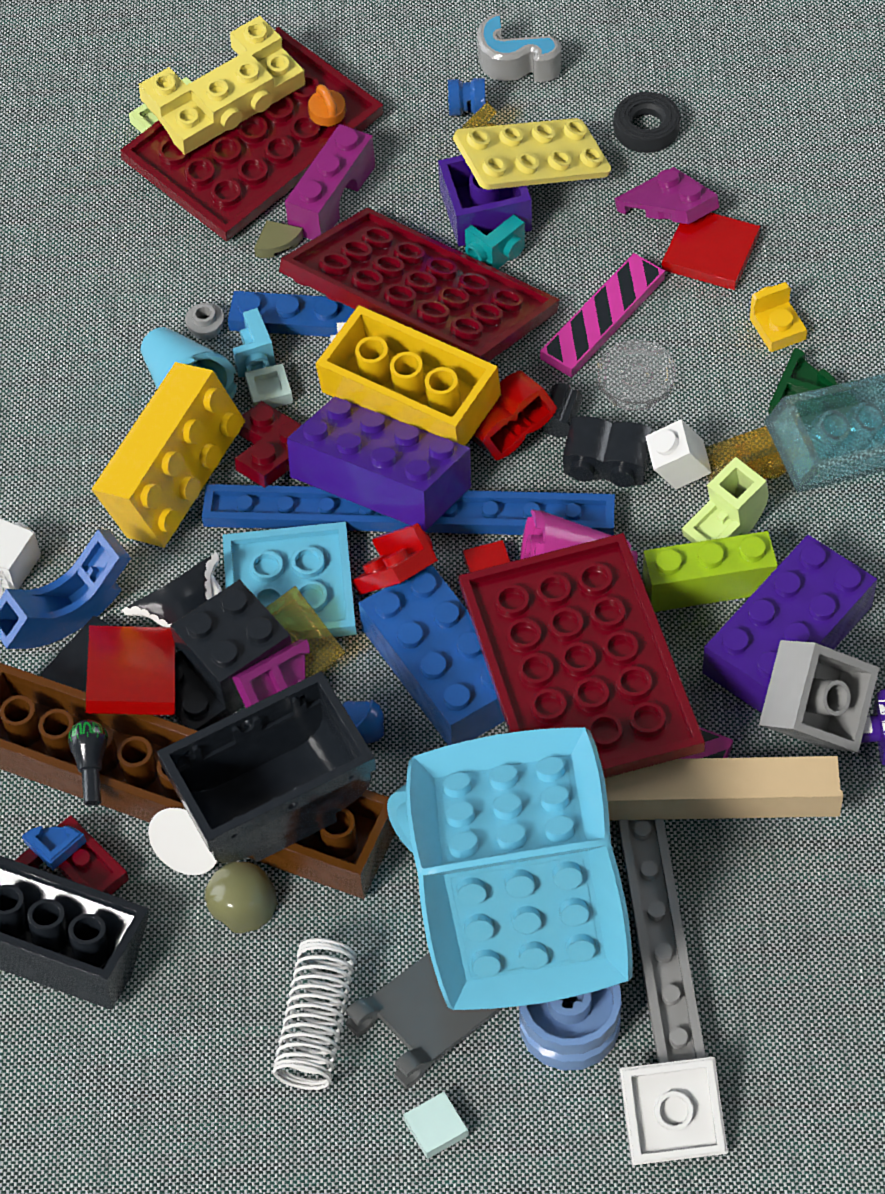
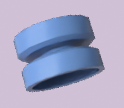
(572, 1030)

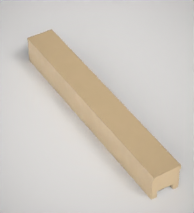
(728, 789)

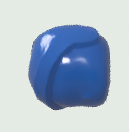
(367, 719)

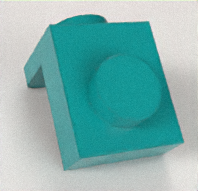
(498, 246)

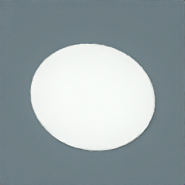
(179, 842)

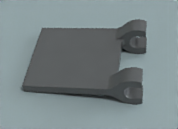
(419, 1017)

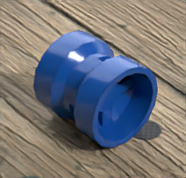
(465, 96)

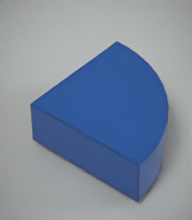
(54, 844)

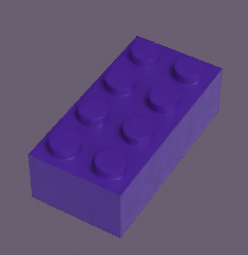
(379, 462)
(805, 599)

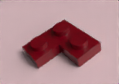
(269, 433)

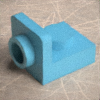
(257, 346)

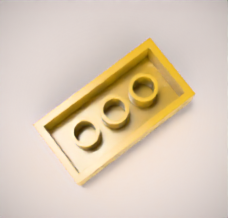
(408, 376)
(169, 454)

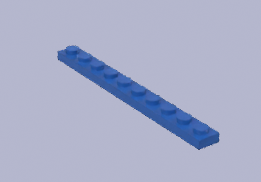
(471, 514)

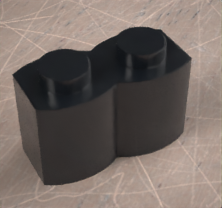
(606, 451)

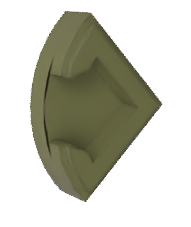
(277, 238)

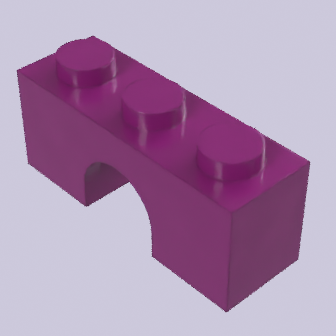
(341, 163)

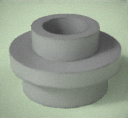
(204, 320)

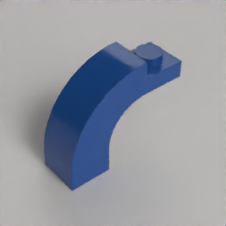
(67, 604)

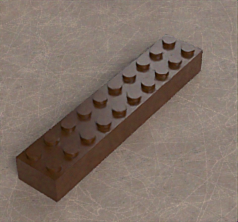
(35, 745)

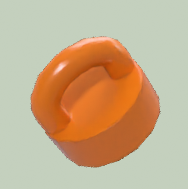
(326, 106)

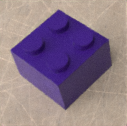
(475, 206)

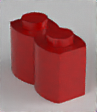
(517, 412)

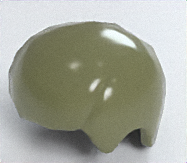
(241, 896)

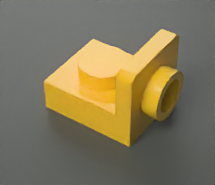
(776, 317)

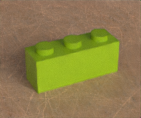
(707, 570)

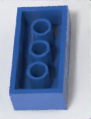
(434, 654)

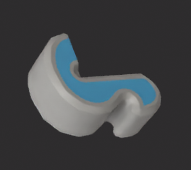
(516, 57)

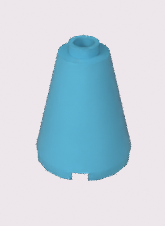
(165, 347)

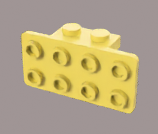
(531, 153)

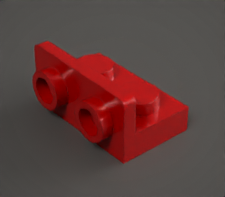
(401, 556)

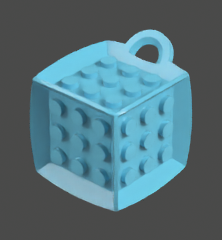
(515, 868)

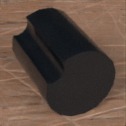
(568, 404)

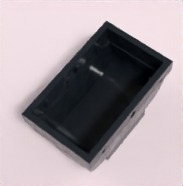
(270, 771)

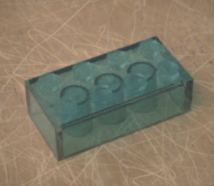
(831, 432)

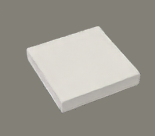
(673, 1110)

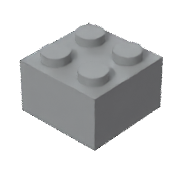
(819, 695)

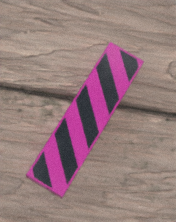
(602, 315)

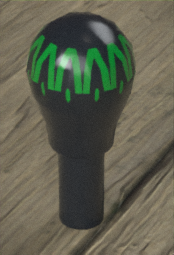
(88, 746)

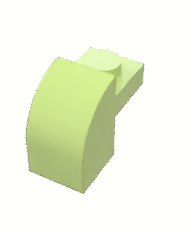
(734, 505)

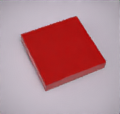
(712, 249)

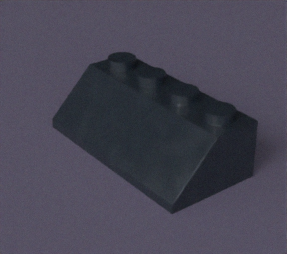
(67, 934)

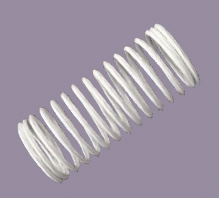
(298, 1062)

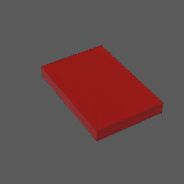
(130, 670)

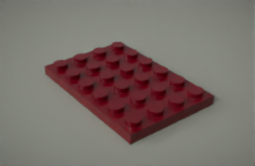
(256, 162)
(419, 284)
(582, 649)

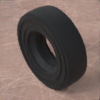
(646, 139)

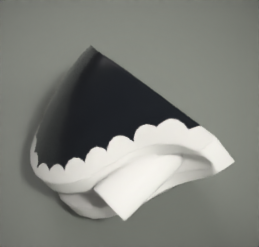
(180, 595)

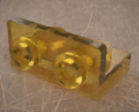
(753, 449)

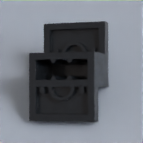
(215, 645)

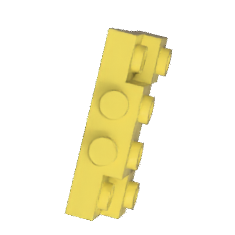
(226, 94)

